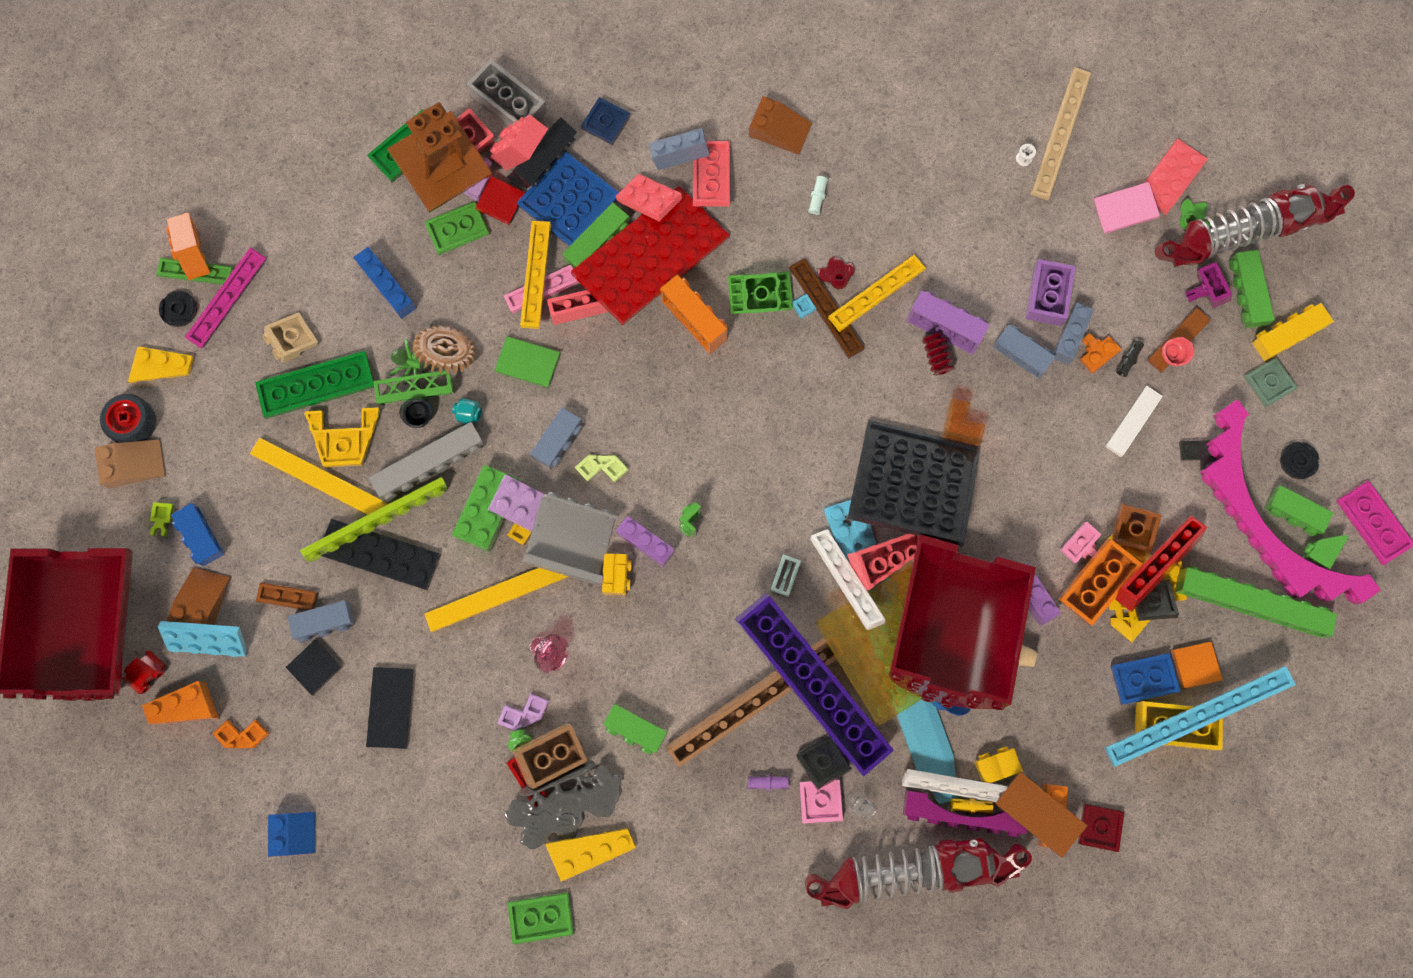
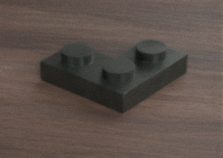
(1196, 451)

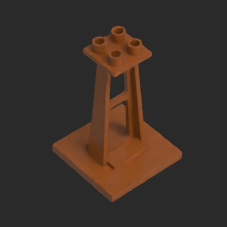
(438, 157)

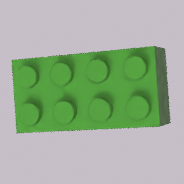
(476, 523)

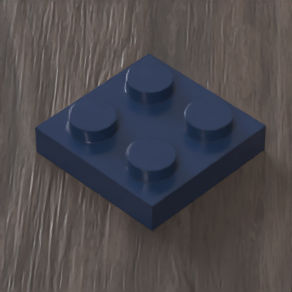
(605, 121)

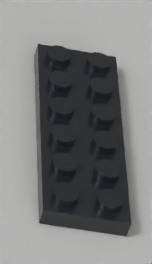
(386, 557)

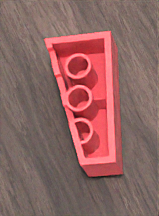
(880, 560)

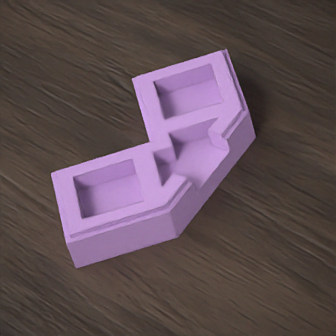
(532, 713)

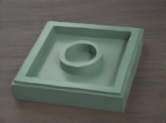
(1270, 382)

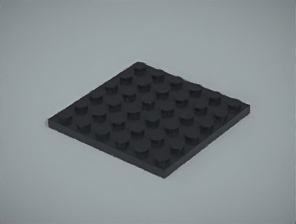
(914, 483)

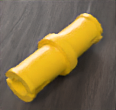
(971, 806)

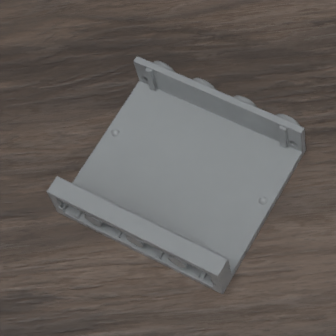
(570, 538)

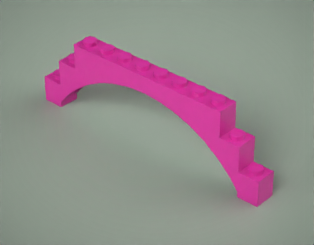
(1229, 487)

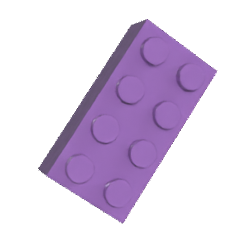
(953, 323)

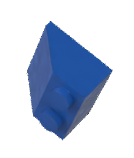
(291, 834)

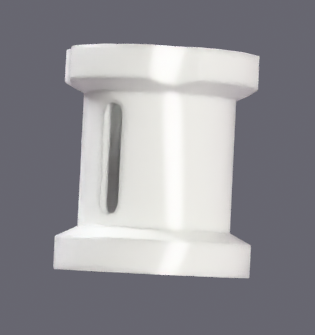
(1025, 155)

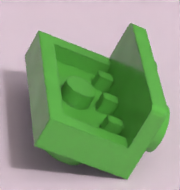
(690, 514)

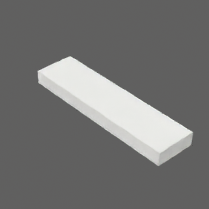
(1133, 421)

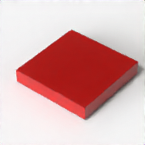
(499, 200)

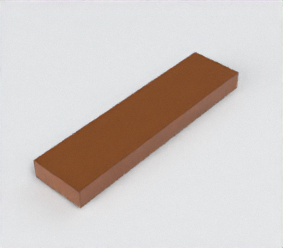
(1188, 329)

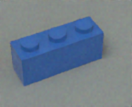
(197, 535)

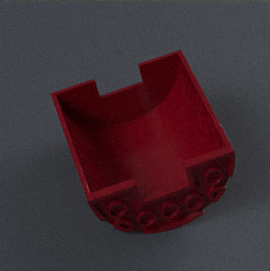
(64, 623)
(961, 627)

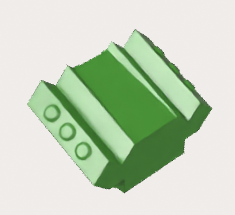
(760, 292)

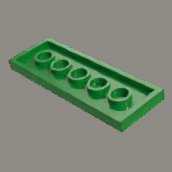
(314, 384)

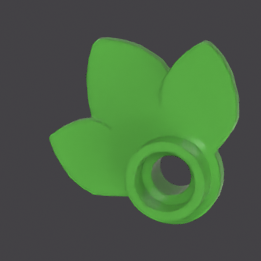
(1192, 212)

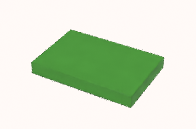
(456, 228)
(527, 362)
(540, 918)

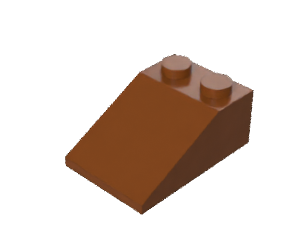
(779, 126)
(199, 598)

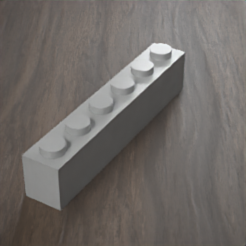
(426, 461)

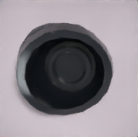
(416, 412)

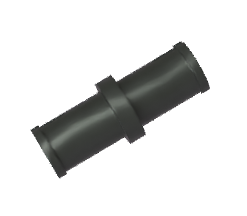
(1129, 358)

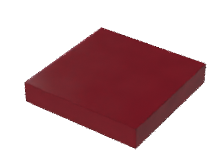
(1102, 828)

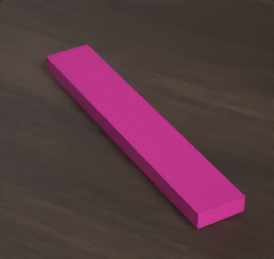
(225, 297)

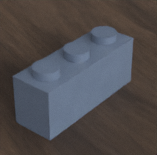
(679, 149)
(1072, 333)
(1024, 351)
(557, 438)
(321, 621)

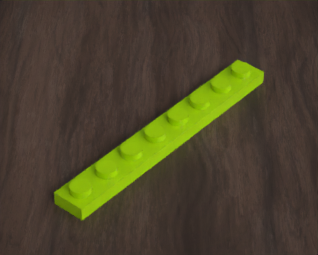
(368, 523)

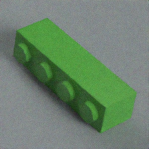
(596, 235)
(1251, 289)

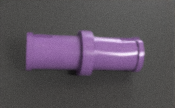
(768, 782)

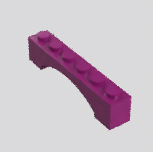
(919, 806)

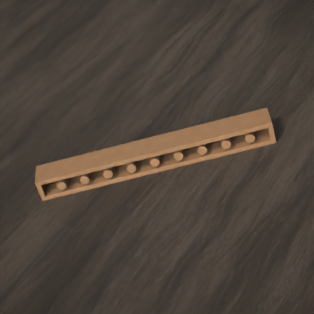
(736, 712)

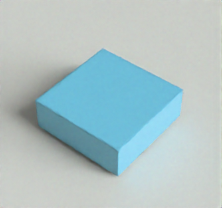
(803, 306)

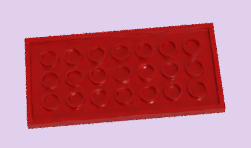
(647, 255)

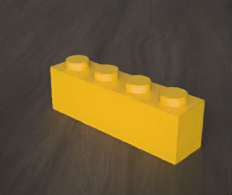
(1292, 332)

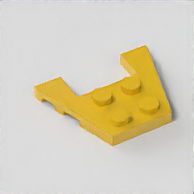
(346, 445)

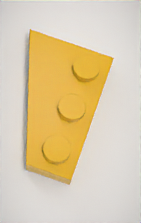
(158, 364)

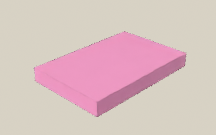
(1126, 208)

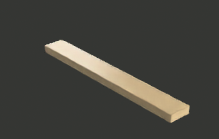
(1061, 133)

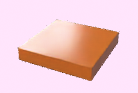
(1197, 665)

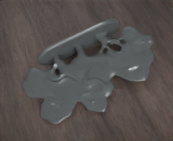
(563, 809)

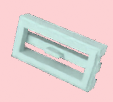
(780, 591)

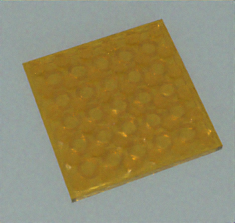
(869, 653)

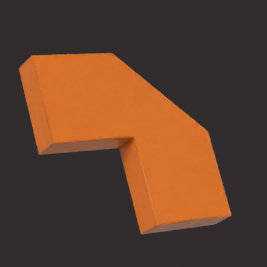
(231, 737)

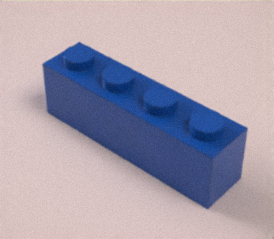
(384, 282)

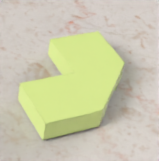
(609, 464)

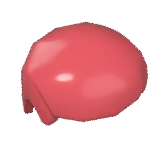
(1178, 351)

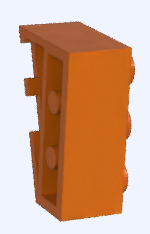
(186, 246)
(182, 705)

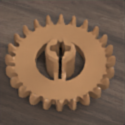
(440, 353)

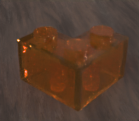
(958, 427)

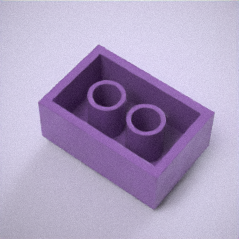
(1050, 292)

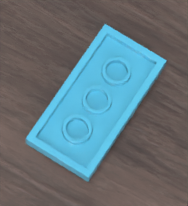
(203, 638)

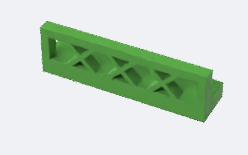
(423, 393)

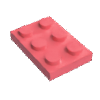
(648, 197)

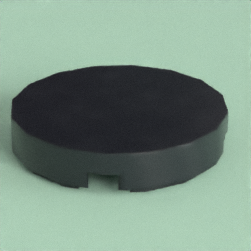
(183, 309)
(1299, 460)

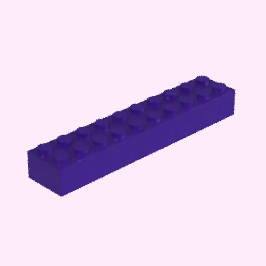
(814, 684)

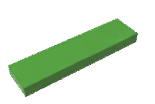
(172, 269)

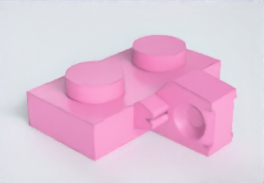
(1081, 543)

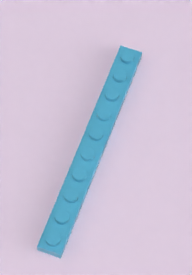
(1199, 716)

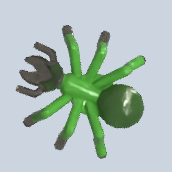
(408, 362)

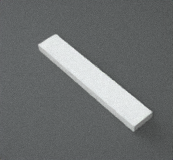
(847, 580)
(953, 785)

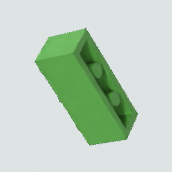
(1298, 511)
(634, 729)

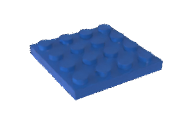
(568, 198)

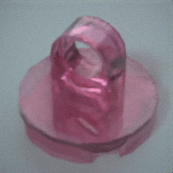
(550, 652)

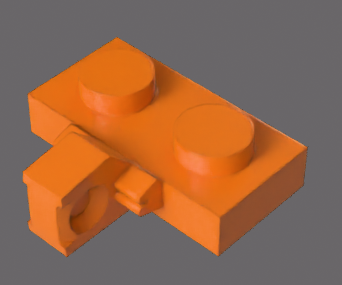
(1098, 352)

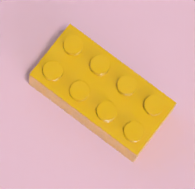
(1206, 738)

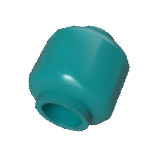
(467, 411)

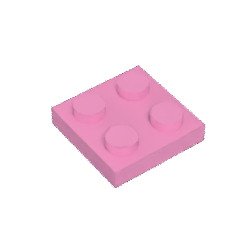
(820, 804)

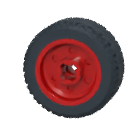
(127, 418)

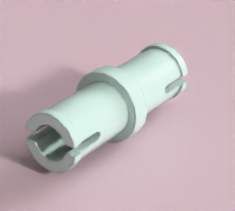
(818, 195)

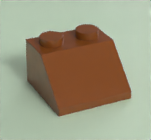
(1136, 527)

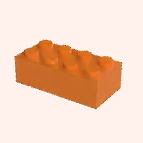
(694, 314)
(1099, 582)

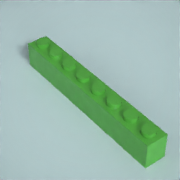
(1256, 602)

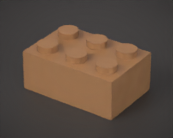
(549, 756)

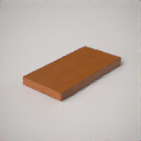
(1041, 814)

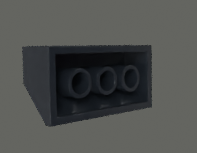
(548, 149)

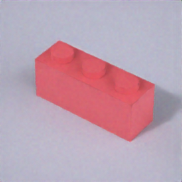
(574, 307)

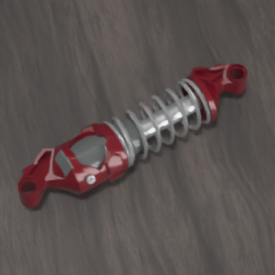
(1275, 216)
(943, 866)

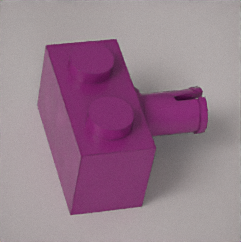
(1211, 286)

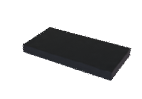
(389, 708)

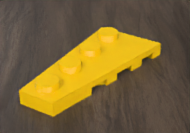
(586, 852)

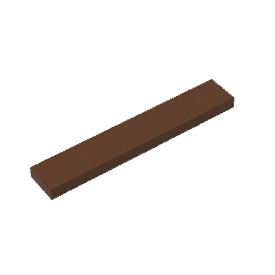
(825, 306)

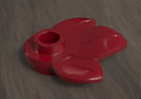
(835, 270)

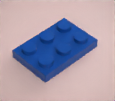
(1145, 678)

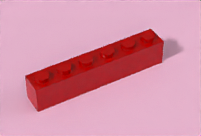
(1161, 563)

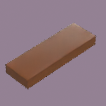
(286, 596)

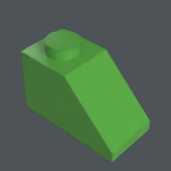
(1324, 551)

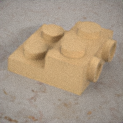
(289, 337)

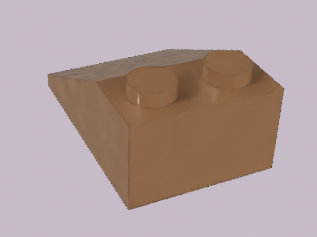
(129, 462)

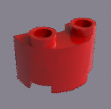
(142, 671)

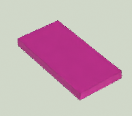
(1375, 523)

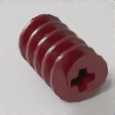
(937, 354)

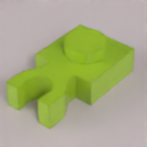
(161, 516)

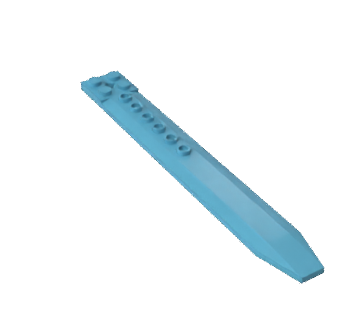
(920, 721)

